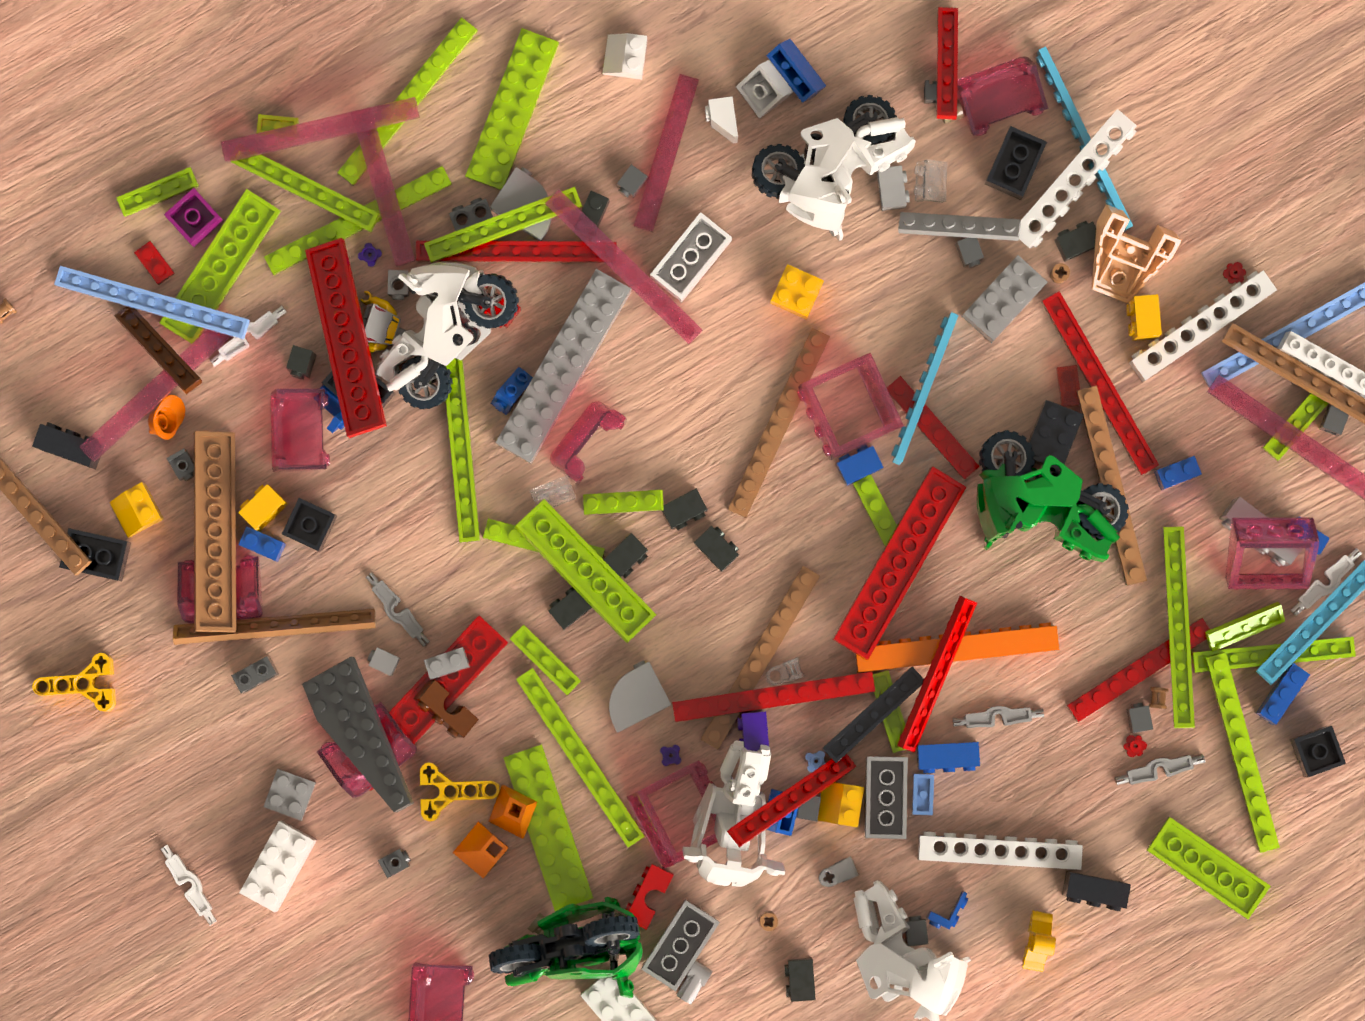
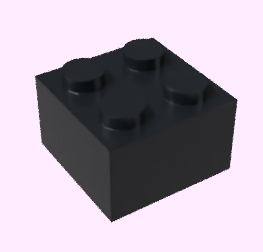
(309, 525)
(1318, 751)

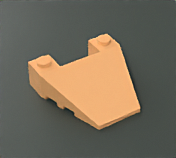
(1125, 261)

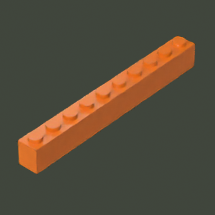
(972, 647)

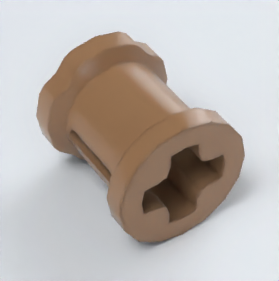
(1055, 277)
(6, 309)
(1162, 698)
(769, 915)

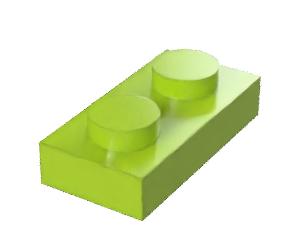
(270, 122)

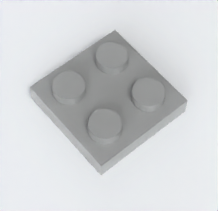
(289, 794)

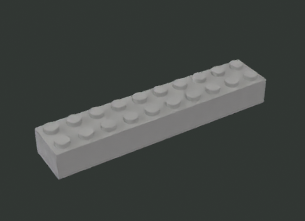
(563, 366)

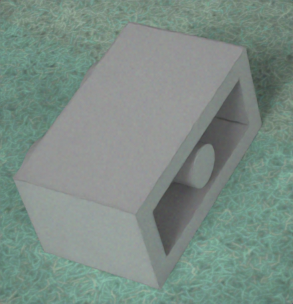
(892, 188)
(446, 663)

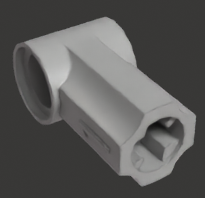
(696, 978)

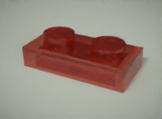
(1068, 385)

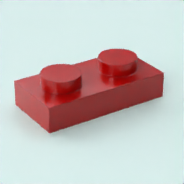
(154, 262)

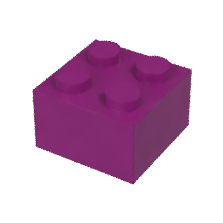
(193, 217)

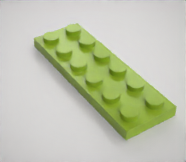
(1208, 868)

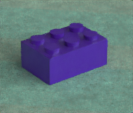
(754, 730)

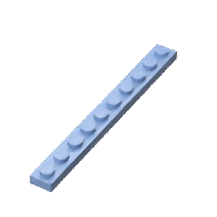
(152, 302)
(1303, 327)

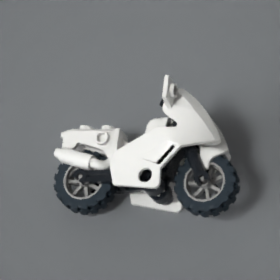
(823, 182)
(451, 319)

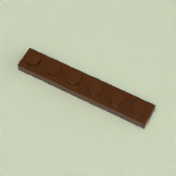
(158, 349)

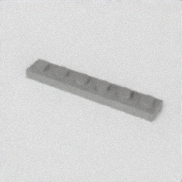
(959, 226)

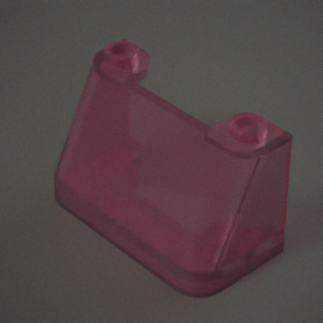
(1001, 94)
(298, 430)
(565, 457)
(248, 589)
(345, 771)
(438, 991)

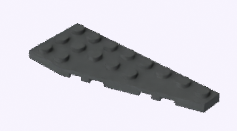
(351, 720)

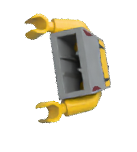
(380, 323)

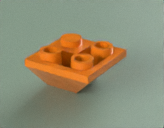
(512, 811)
(481, 850)

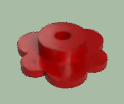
(1229, 273)
(1129, 746)

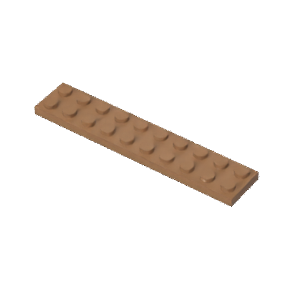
(214, 532)

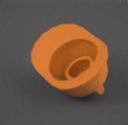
(167, 417)

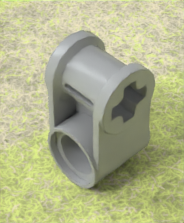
(841, 872)

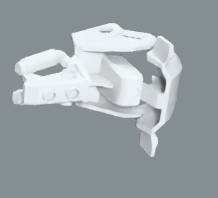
(731, 805)
(889, 960)

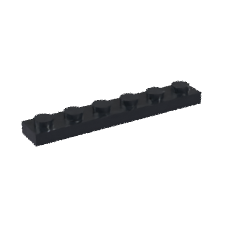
(873, 714)

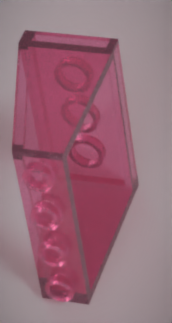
(878, 394)
(1271, 534)
(650, 821)

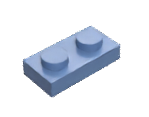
(923, 794)

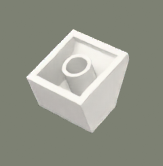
(625, 55)
(764, 88)
(722, 117)

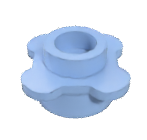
(811, 757)

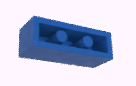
(796, 70)
(1282, 694)
(948, 757)

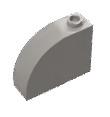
(520, 191)
(636, 697)

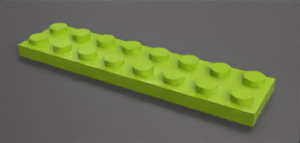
(512, 109)
(225, 259)
(585, 570)
(549, 828)

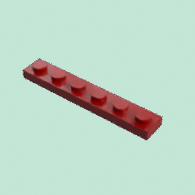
(947, 63)
(934, 430)

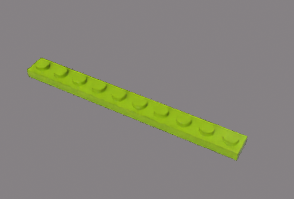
(417, 88)
(341, 228)
(462, 455)
(1178, 627)
(1242, 752)
(580, 757)

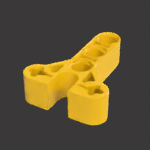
(90, 673)
(442, 781)
(1040, 941)

